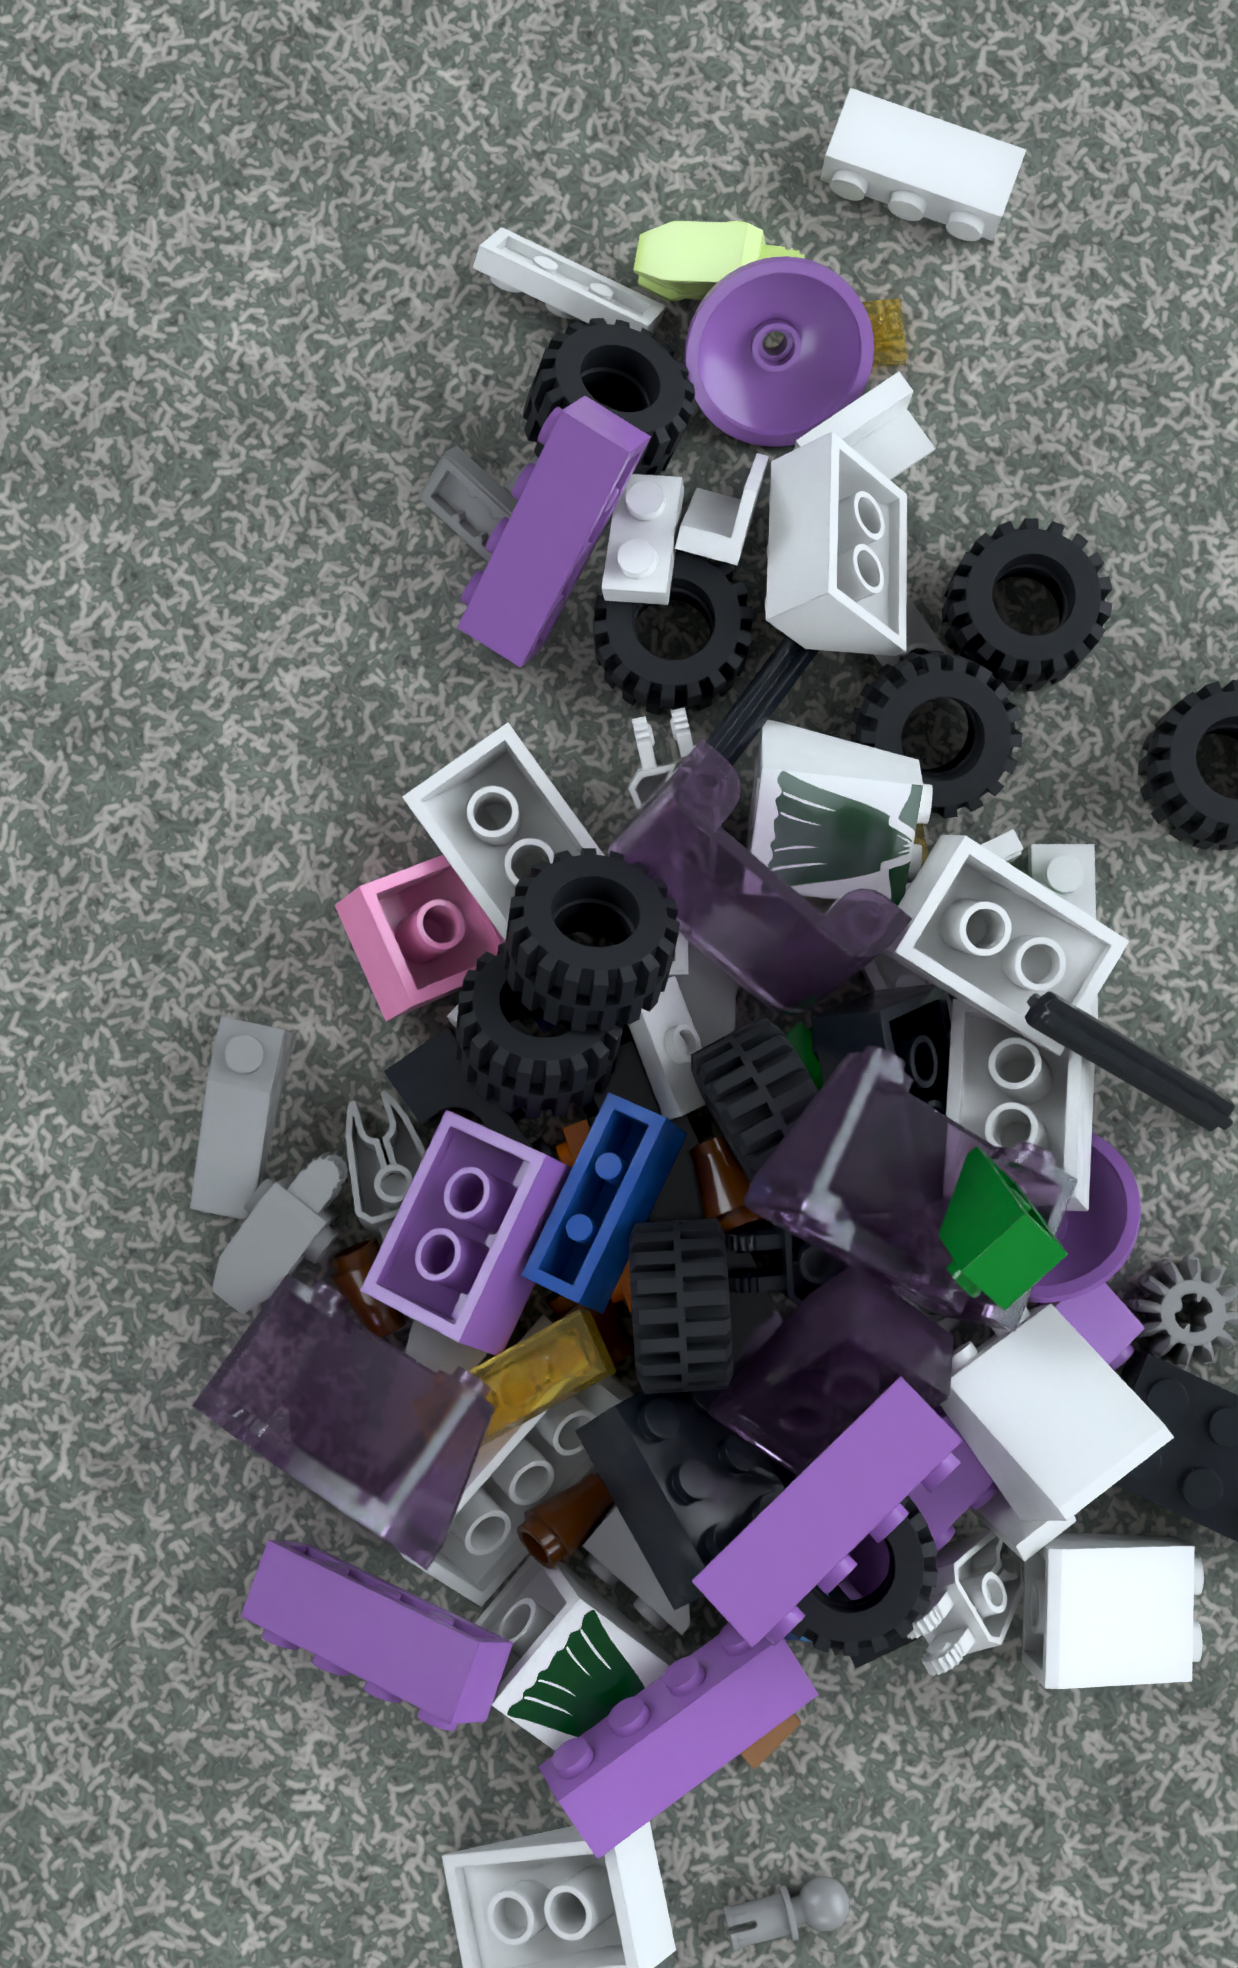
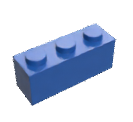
(602, 1200)

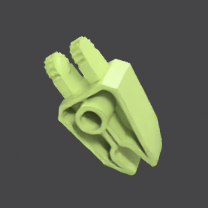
(693, 256)

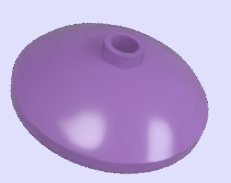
(788, 389)
(1097, 1238)

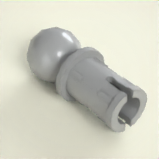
(820, 1905)

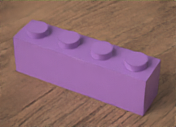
(551, 529)
(827, 1512)
(377, 1633)
(674, 1735)

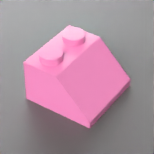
(416, 934)

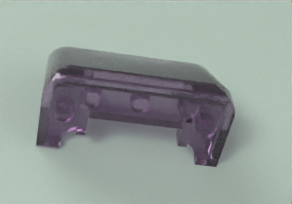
(737, 905)
(874, 1176)
(352, 1417)

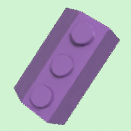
(467, 1234)

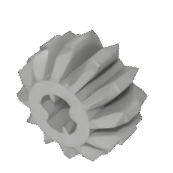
(1165, 1301)

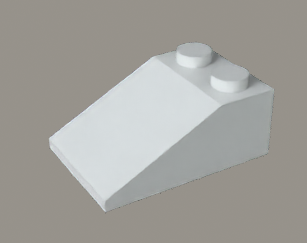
(1000, 937)
(558, 1905)

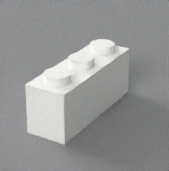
(921, 166)

